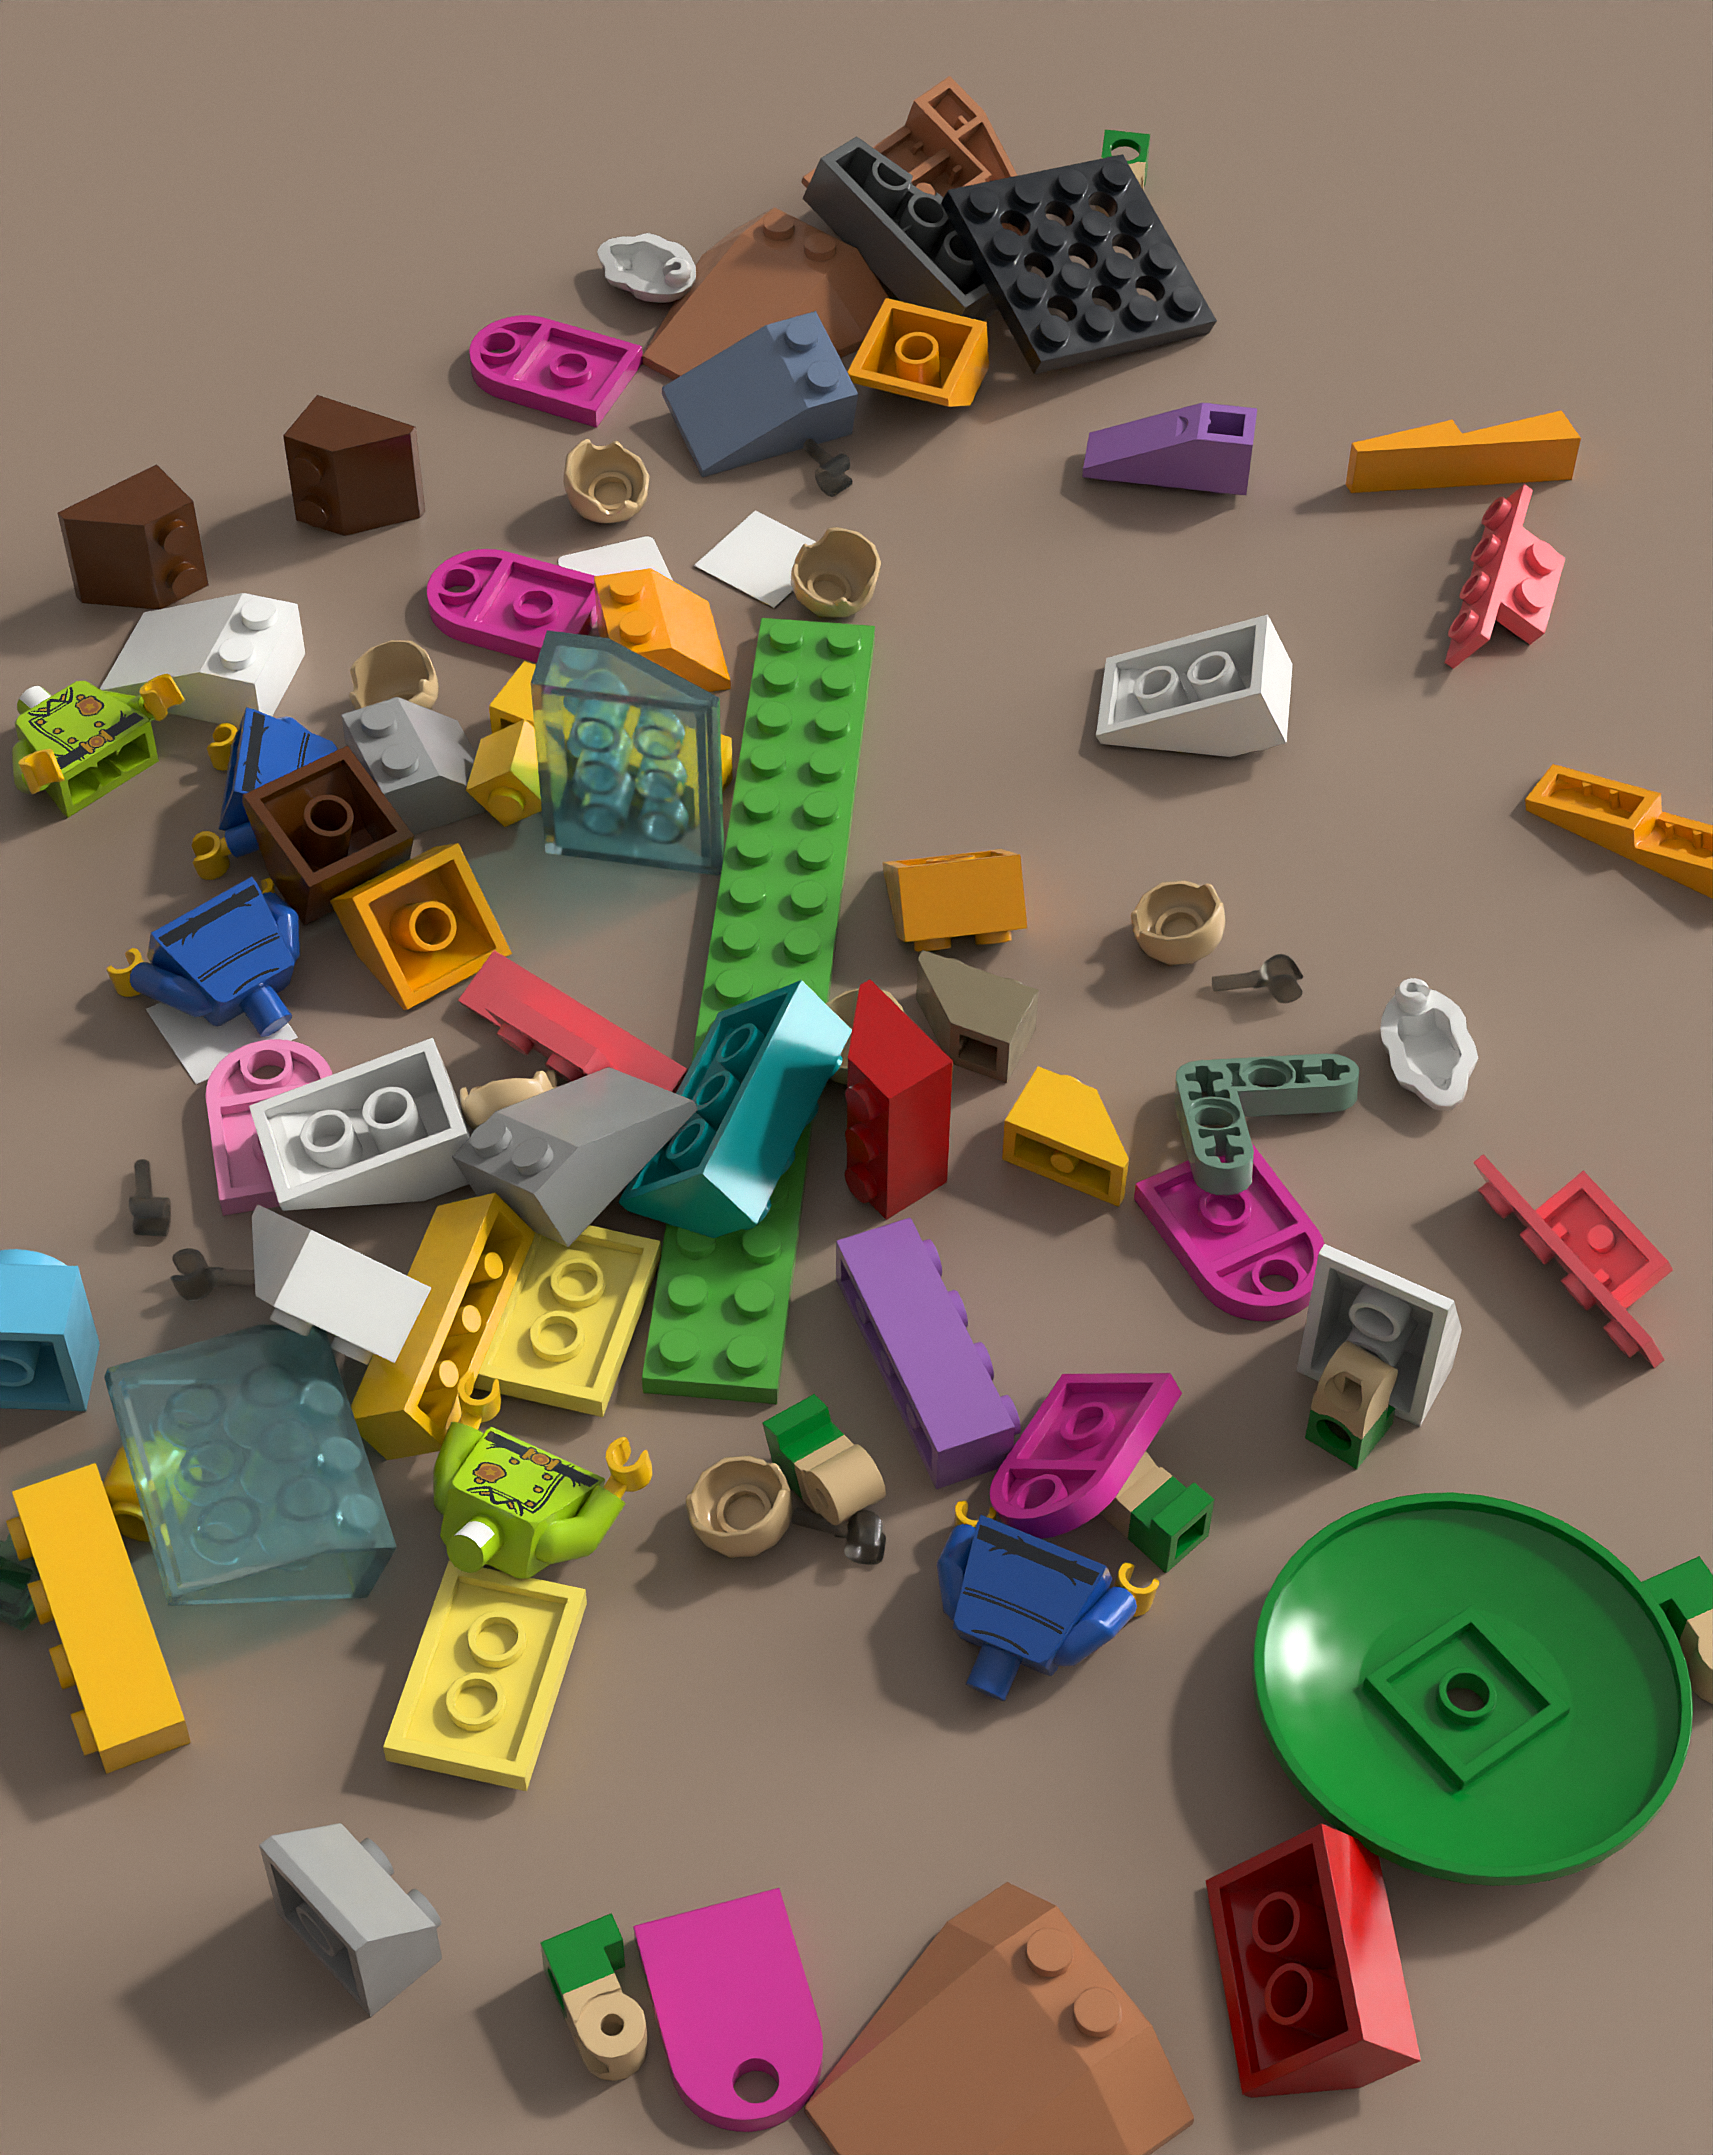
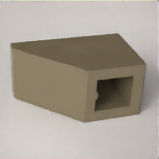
(976, 1014)

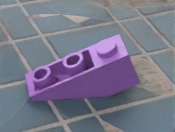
(1183, 448)

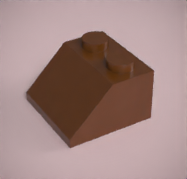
(352, 468)
(135, 544)
(325, 831)

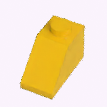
(1066, 1136)

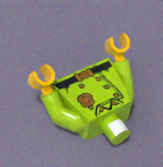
(87, 739)
(517, 1502)

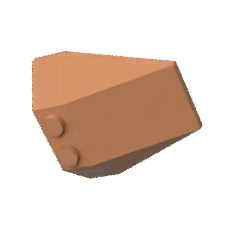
(946, 144)
(764, 276)
(1003, 2048)

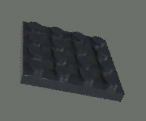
(1046, 244)

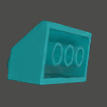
(753, 1097)

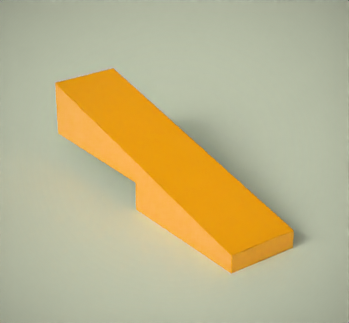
(1444, 457)
(1627, 823)

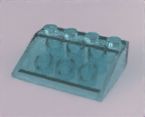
(626, 758)
(251, 1470)

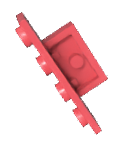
(1509, 582)
(561, 1028)
(1594, 1243)

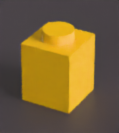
(507, 774)

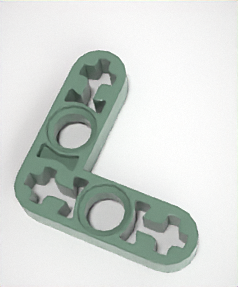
(1302, 1087)

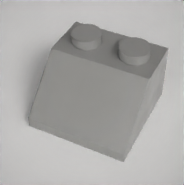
(415, 760)
(352, 1911)

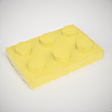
(571, 1319)
(486, 1676)

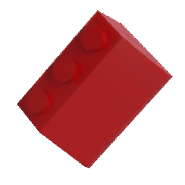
(895, 1106)
(1311, 1967)

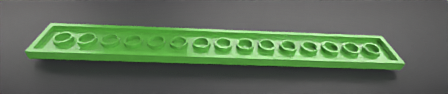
(775, 922)

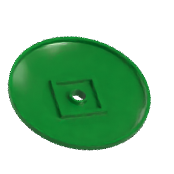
(1491, 1598)

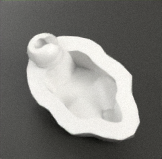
(648, 267)
(1428, 1044)

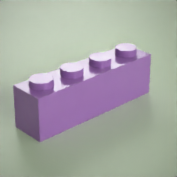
(926, 1352)

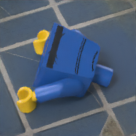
(253, 756)
(221, 959)
(1028, 1600)

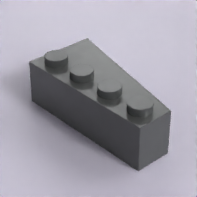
(897, 230)

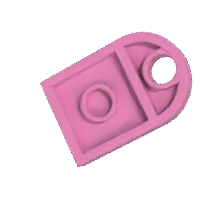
(231, 1088)

